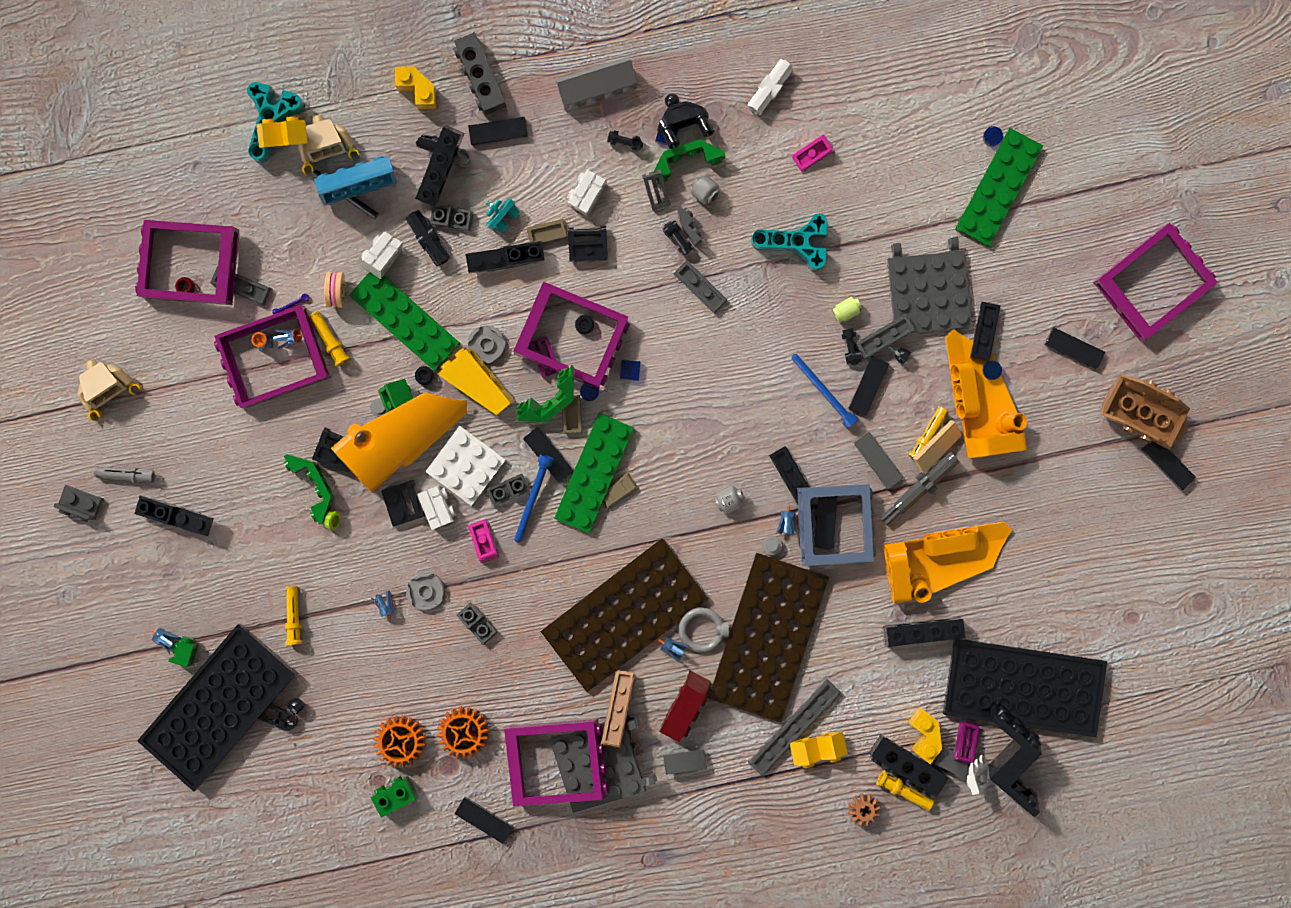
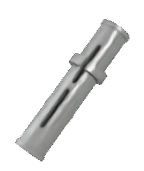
(125, 474)

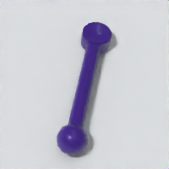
(305, 297)

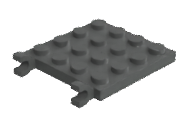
(930, 288)
(622, 773)

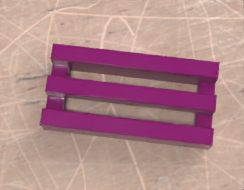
(538, 341)
(959, 743)

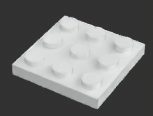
(465, 465)

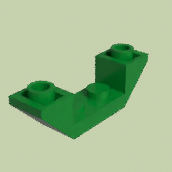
(711, 154)
(533, 412)
(314, 473)

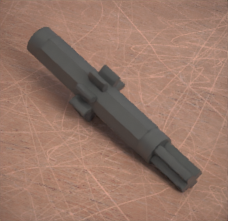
(925, 484)

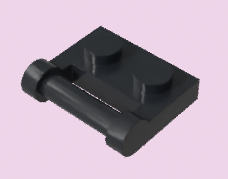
(587, 250)
(324, 453)
(397, 506)

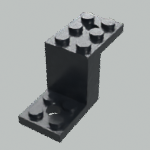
(1015, 759)

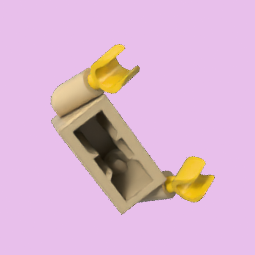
(324, 142)
(100, 385)

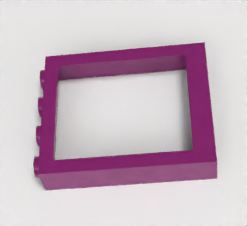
(226, 263)
(1122, 304)
(533, 319)
(229, 364)
(596, 753)

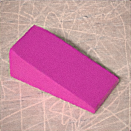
(813, 153)
(483, 541)

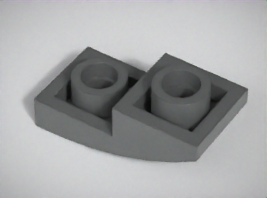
(451, 217)
(686, 220)
(507, 490)
(477, 623)
(684, 762)
(945, 762)

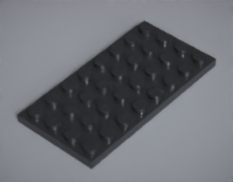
(1034, 685)
(216, 707)

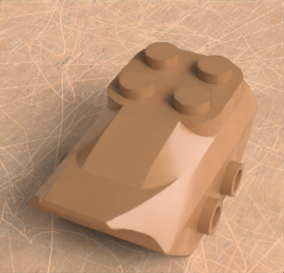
(1146, 410)

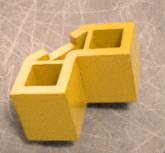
(411, 79)
(281, 133)
(929, 743)
(809, 750)

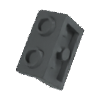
(79, 503)

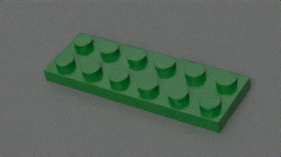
(998, 187)
(405, 320)
(594, 472)

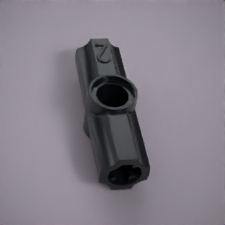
(427, 238)

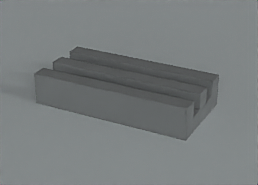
(652, 176)

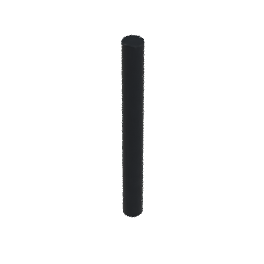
(355, 201)

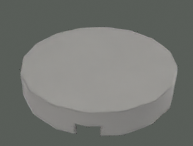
(487, 343)
(425, 591)

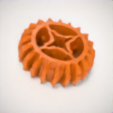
(470, 735)
(403, 749)

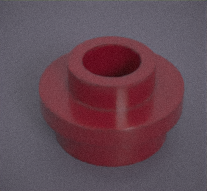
(185, 280)

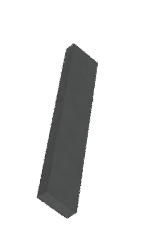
(794, 727)

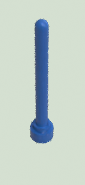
(847, 418)
(545, 463)

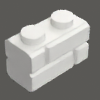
(587, 192)
(382, 254)
(436, 507)

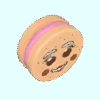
(335, 289)

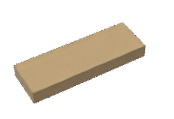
(937, 446)

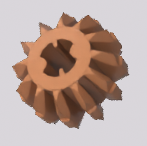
(866, 816)

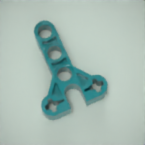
(281, 111)
(805, 251)

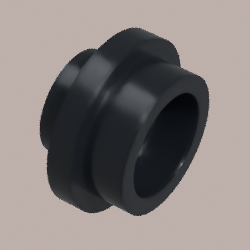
(589, 320)
(418, 373)

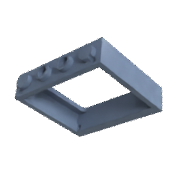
(805, 525)

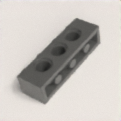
(466, 46)

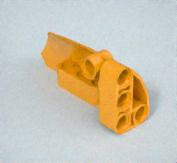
(982, 404)
(397, 437)
(941, 559)

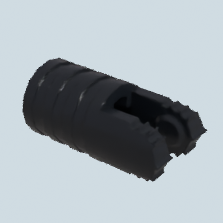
(427, 142)

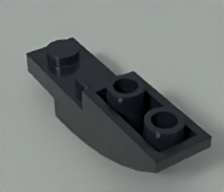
(505, 257)
(174, 515)

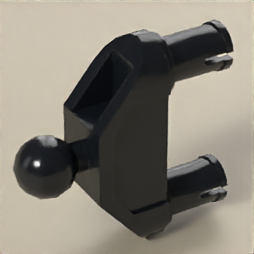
(680, 116)

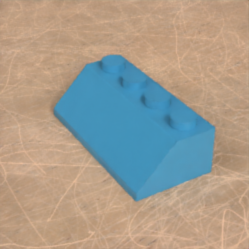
(355, 180)

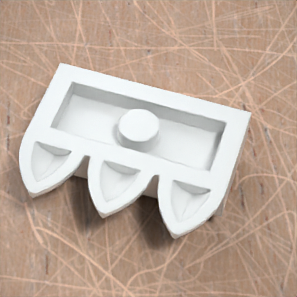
(978, 776)

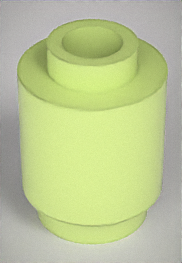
(847, 309)

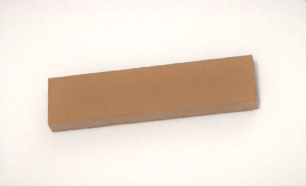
(618, 709)

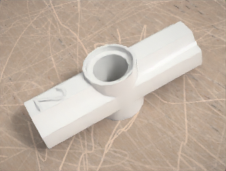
(770, 87)

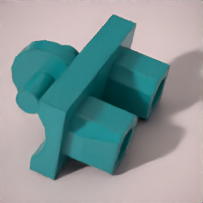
(506, 208)

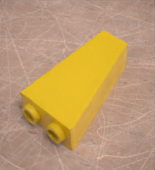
(476, 380)

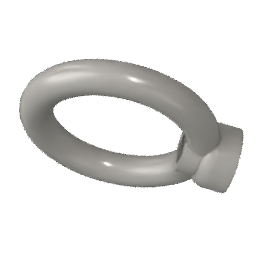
(722, 629)

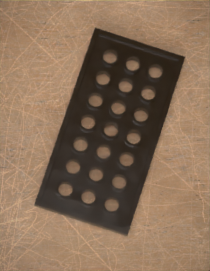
(598, 597)
(793, 655)

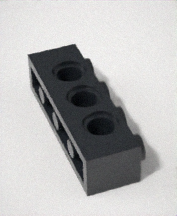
(440, 165)
(924, 631)
(936, 778)

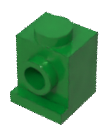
(184, 652)

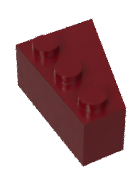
(685, 707)

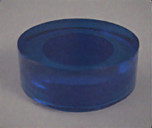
(992, 136)
(992, 370)
(589, 393)

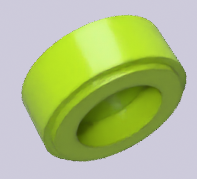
(332, 520)

